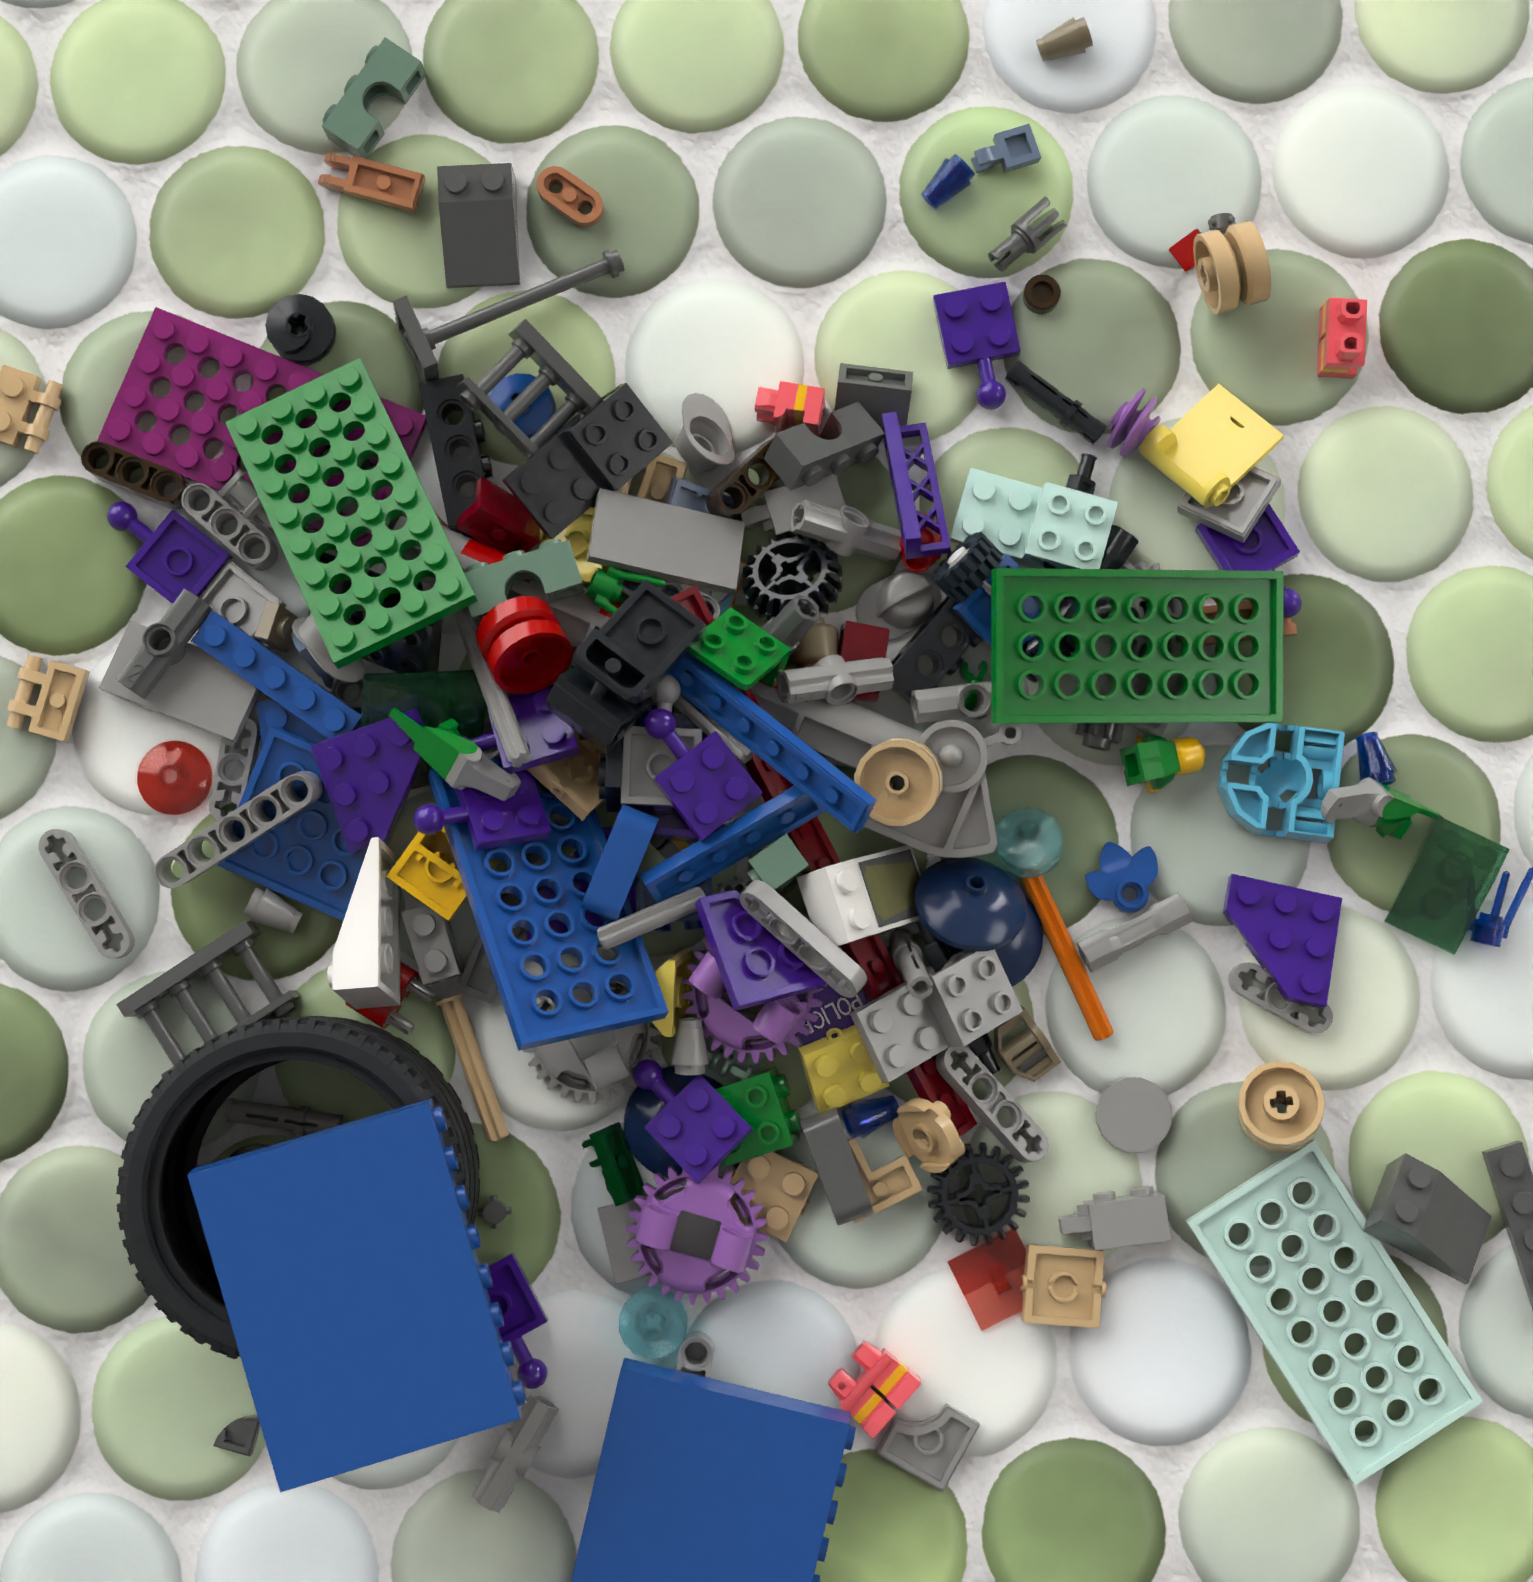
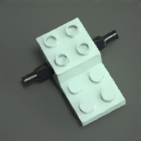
(1036, 524)

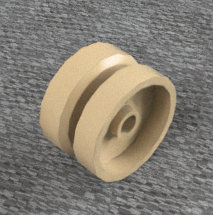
(1232, 267)
(921, 776)
(1287, 1085)

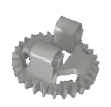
(603, 1070)

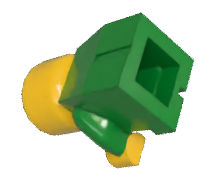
(1158, 761)

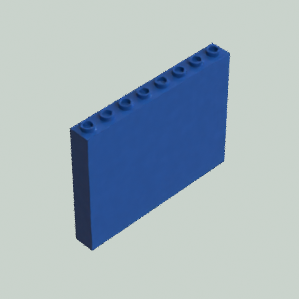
(357, 1294)
(711, 1483)

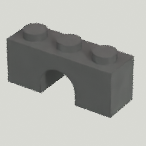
(846, 440)

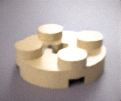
(940, 1144)

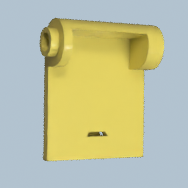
(1209, 451)

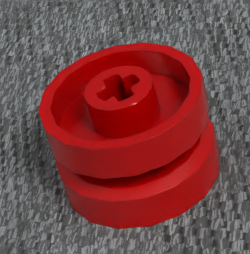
(523, 645)

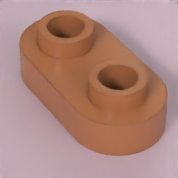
(571, 198)

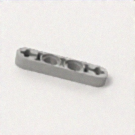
(82, 896)
(803, 938)
(988, 1108)

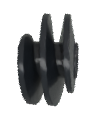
(295, 312)

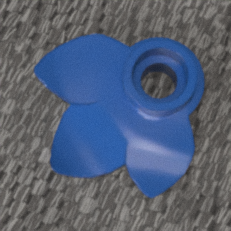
(1122, 871)

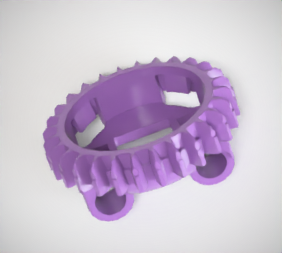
(776, 1021)
(708, 1199)

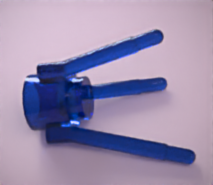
(1489, 927)

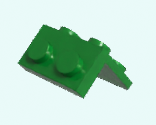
(741, 651)
(766, 1109)

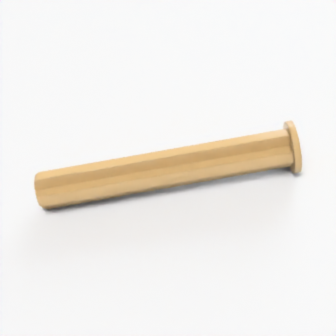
(474, 1067)

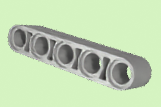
(222, 835)

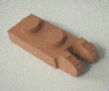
(375, 182)

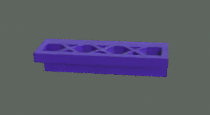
(903, 486)

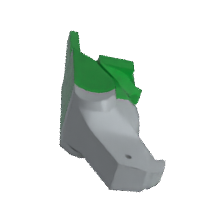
(456, 758)
(1374, 806)

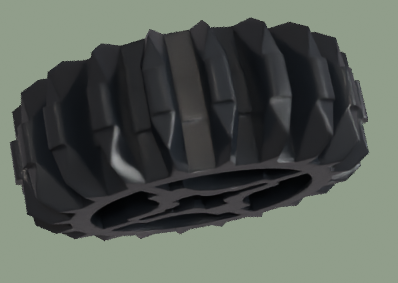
(793, 566)
(982, 1209)

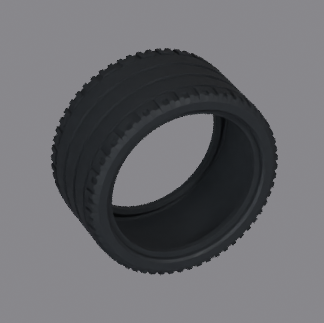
(153, 1185)

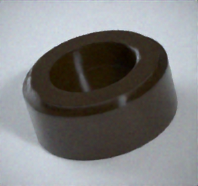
(1041, 294)

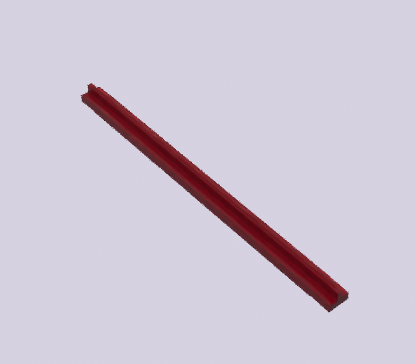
(866, 952)

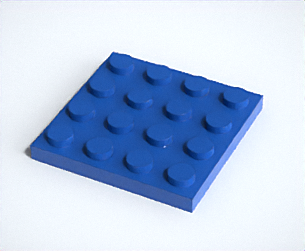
(308, 851)

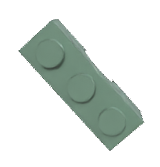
(386, 72)
(550, 566)
(779, 865)

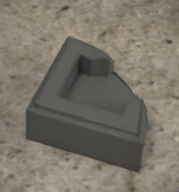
(239, 1435)

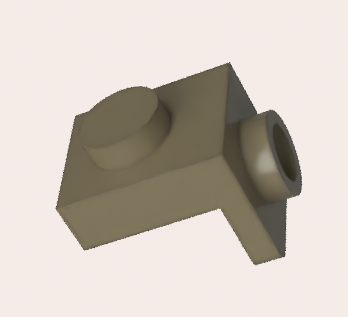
(275, 627)

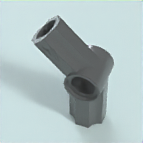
(793, 621)

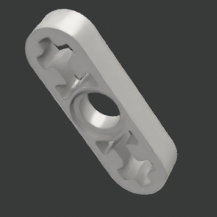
(248, 744)
(1250, 993)

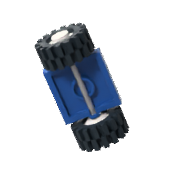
(967, 578)

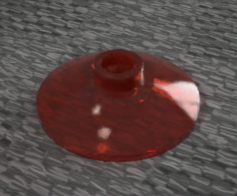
(192, 780)

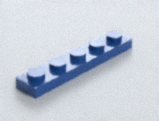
(275, 677)
(730, 844)

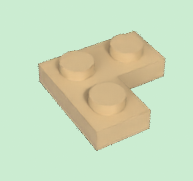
(886, 1183)

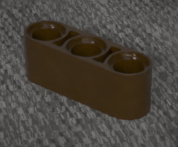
(123, 464)
(739, 485)

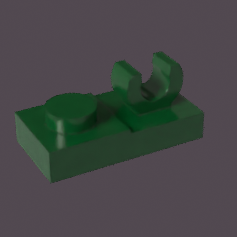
(617, 1163)

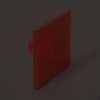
(992, 1278)

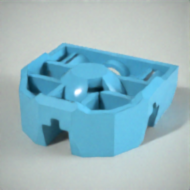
(1286, 772)

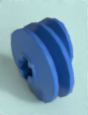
(539, 411)

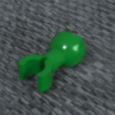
(971, 699)

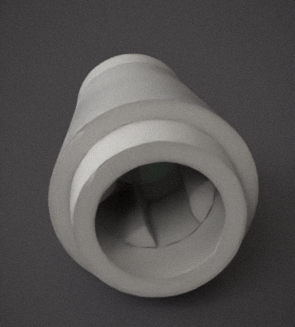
(272, 911)
(690, 1048)

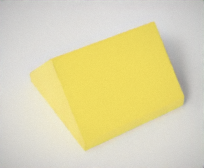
(670, 980)

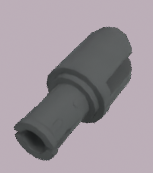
(1024, 236)

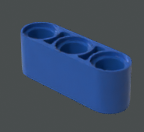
(619, 862)

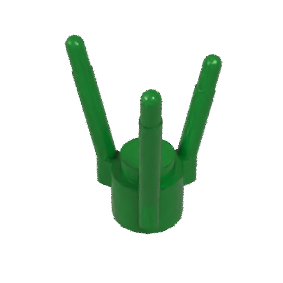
(607, 589)

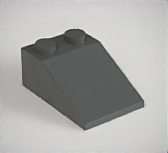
(479, 225)
(1428, 1218)

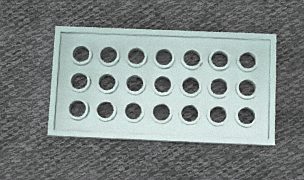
(1391, 1295)

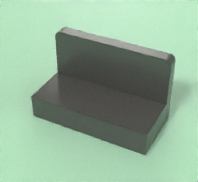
(876, 390)

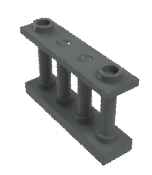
(552, 371)
(207, 962)

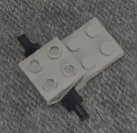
(965, 1004)

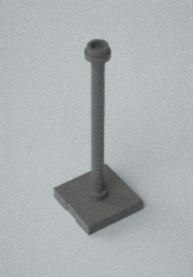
(422, 341)

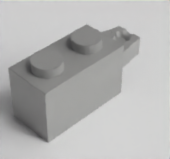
(776, 505)
(431, 942)
(1120, 1220)

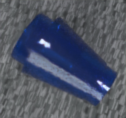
(948, 181)
(1374, 759)
(869, 1115)

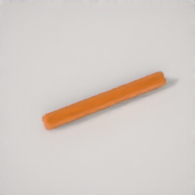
(1068, 957)

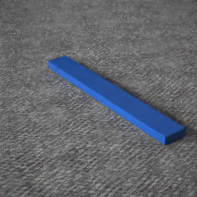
(773, 743)

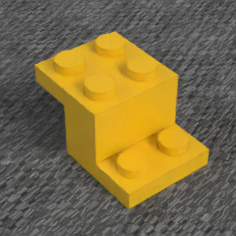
(431, 873)

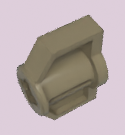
(1024, 1047)

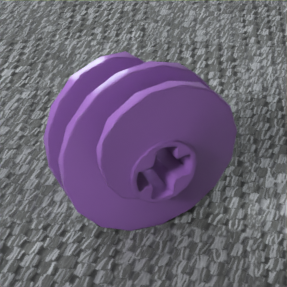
(1132, 424)

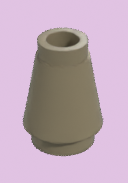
(1065, 40)

